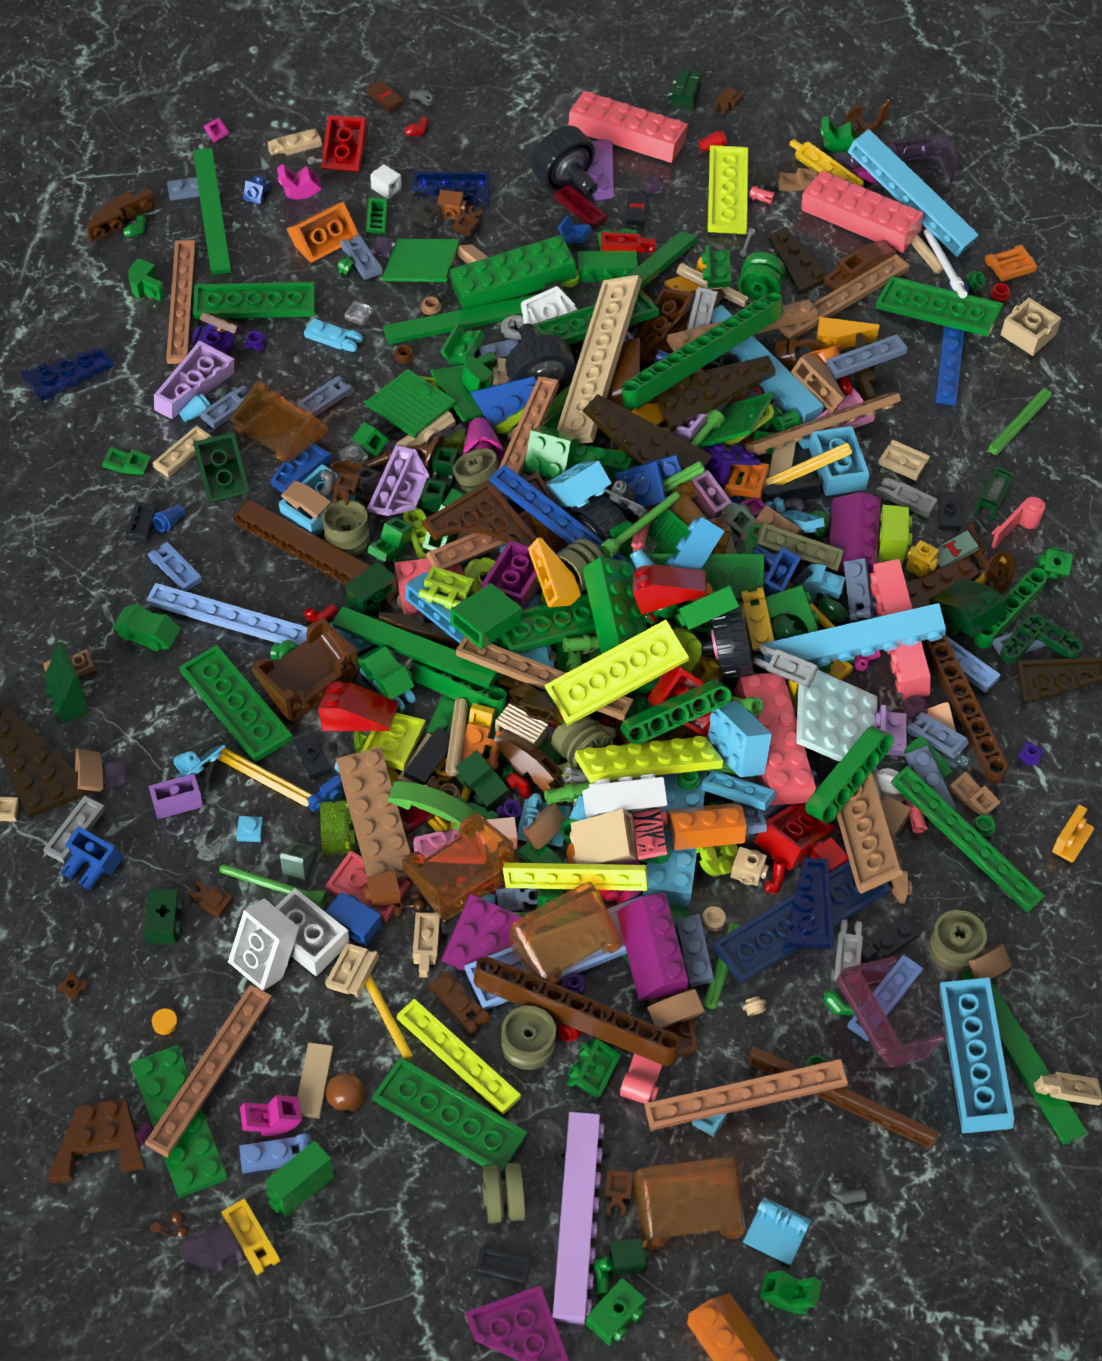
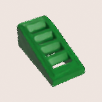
(377, 203)

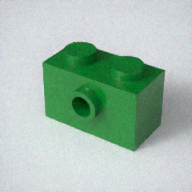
(616, 1312)

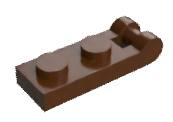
(459, 1002)

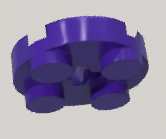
(224, 340)

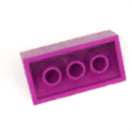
(855, 527)
(652, 947)

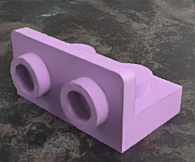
(895, 725)

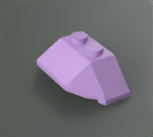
(400, 483)

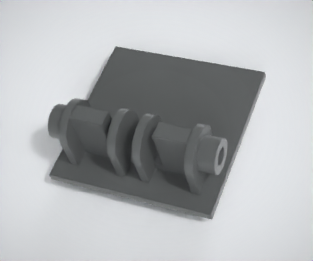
(624, 497)

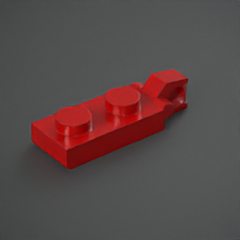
(626, 242)

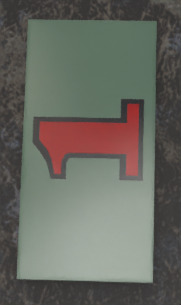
(956, 549)

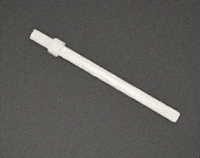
(956, 282)

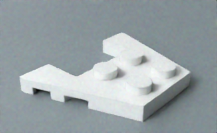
(546, 306)

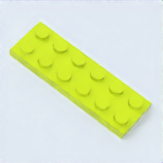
(728, 189)
(616, 672)
(648, 758)

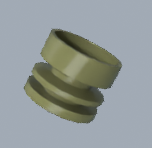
(347, 527)
(577, 556)
(579, 736)

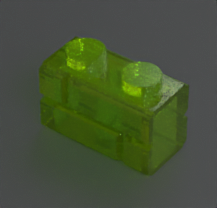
(335, 828)

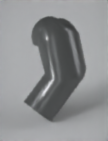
(422, 95)
(329, 478)
(845, 1195)

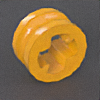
(444, 777)

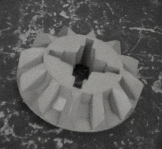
(508, 324)

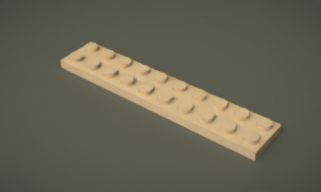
(599, 354)

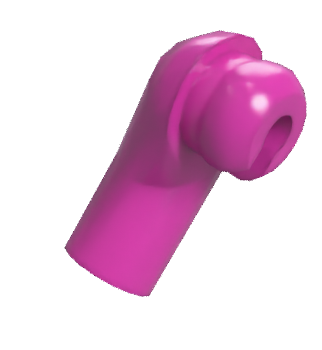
(861, 662)

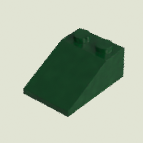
(221, 467)
(971, 606)
(64, 686)

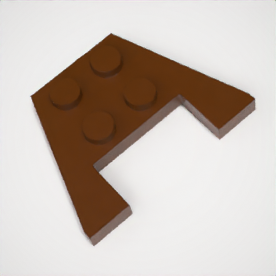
(98, 1129)

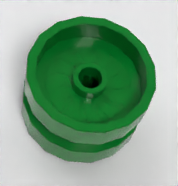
(761, 275)

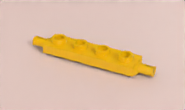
(819, 161)

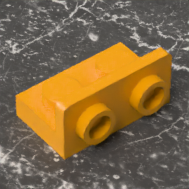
(1073, 835)

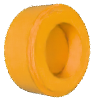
(164, 1021)

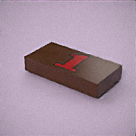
(385, 96)

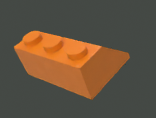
(323, 232)
(707, 826)
(727, 1332)

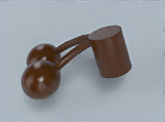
(418, 904)
(176, 1218)

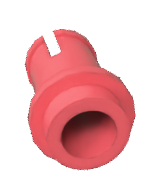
(762, 195)

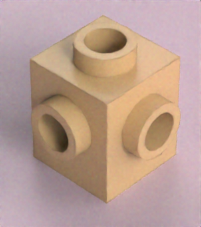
(749, 866)

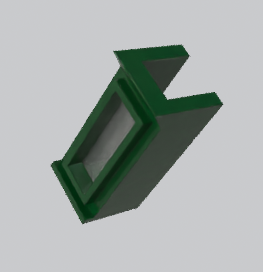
(995, 491)

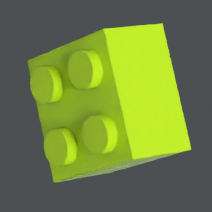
(894, 534)

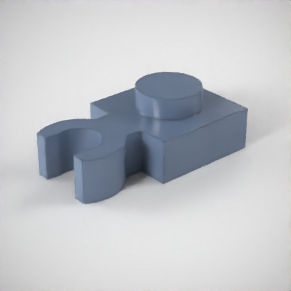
(512, 898)

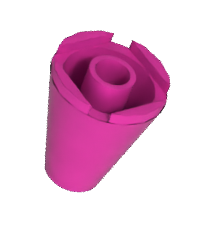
(481, 436)

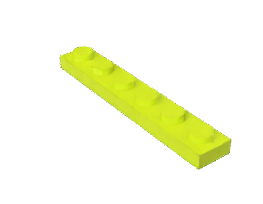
(573, 875)
(458, 1057)

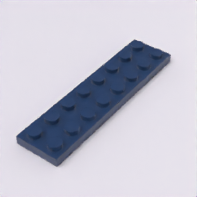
(763, 939)

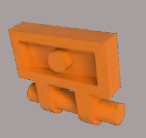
(477, 739)

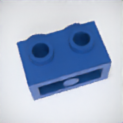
(357, 918)

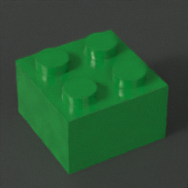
(550, 452)

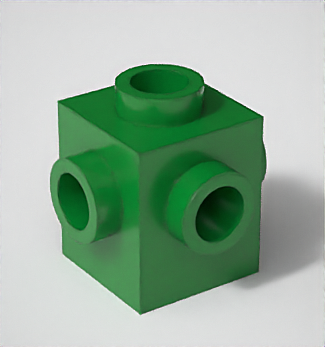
(1055, 562)

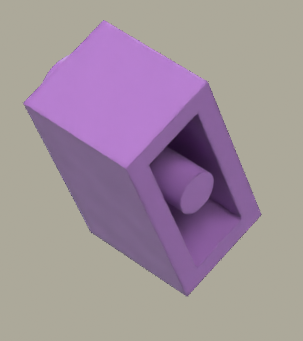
(175, 796)

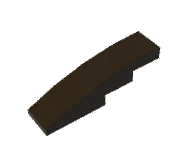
(864, 378)
(416, 625)
(531, 700)

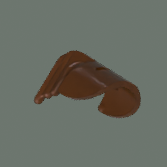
(855, 115)
(790, 360)

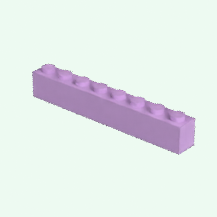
(576, 1219)

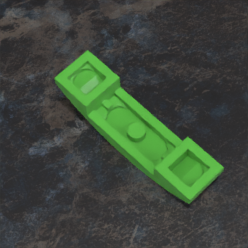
(431, 800)

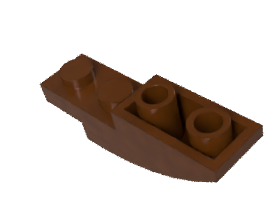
(113, 214)
(858, 263)
(529, 758)

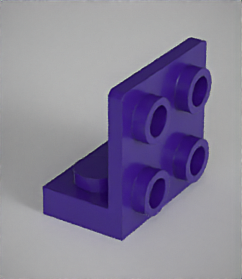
(724, 457)

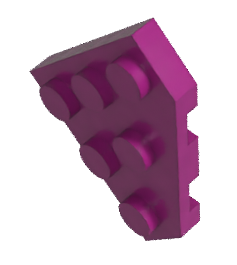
(478, 932)
(519, 1327)

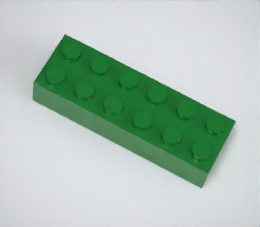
(513, 273)
(614, 606)

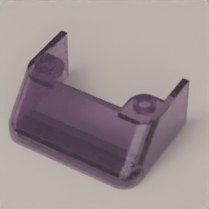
(923, 148)

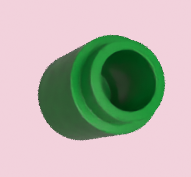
(817, 535)

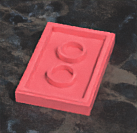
(351, 879)

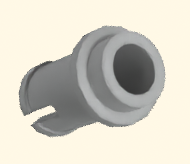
(576, 775)

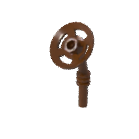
(426, 450)
(994, 568)

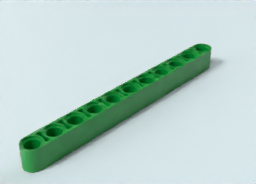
(701, 351)

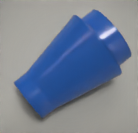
(167, 518)

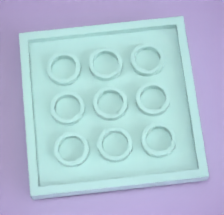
(833, 715)

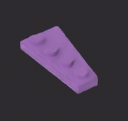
(602, 169)

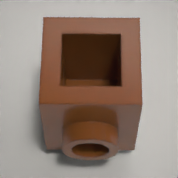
(451, 204)
(382, 889)

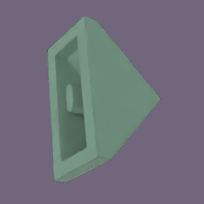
(297, 859)

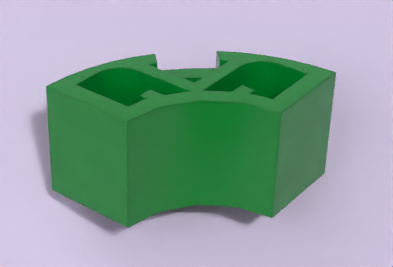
(146, 627)
(389, 675)

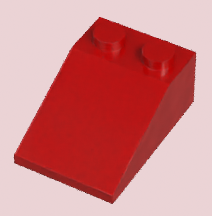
(344, 143)
(666, 585)
(675, 683)
(355, 709)
(793, 835)

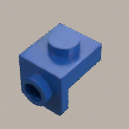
(255, 188)
(573, 233)

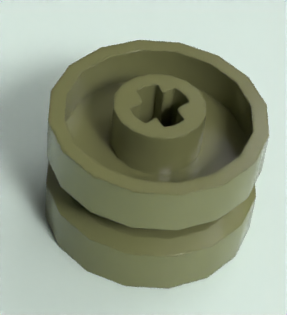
(475, 468)
(956, 940)
(528, 1037)
(503, 1192)

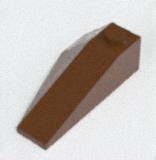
(672, 307)

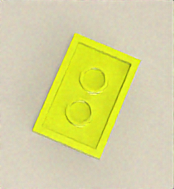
(397, 742)

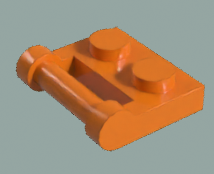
(1018, 265)
(752, 481)

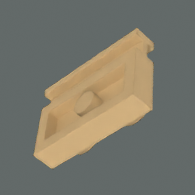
(904, 460)
(352, 970)

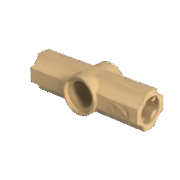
(425, 437)

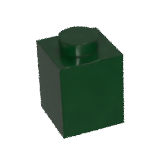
(628, 1256)

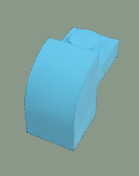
(823, 582)

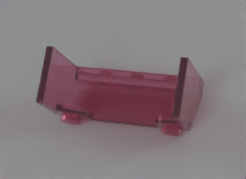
(854, 986)

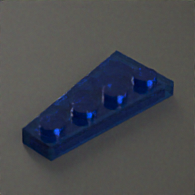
(472, 184)
(55, 378)
(812, 912)

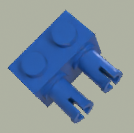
(780, 569)
(89, 848)

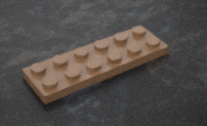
(373, 817)
(869, 838)

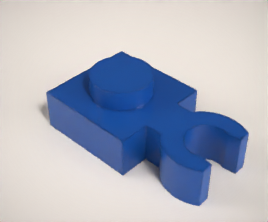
(328, 792)

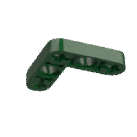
(1040, 633)

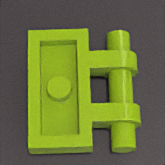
(446, 582)

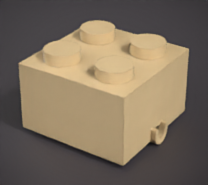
(1030, 326)

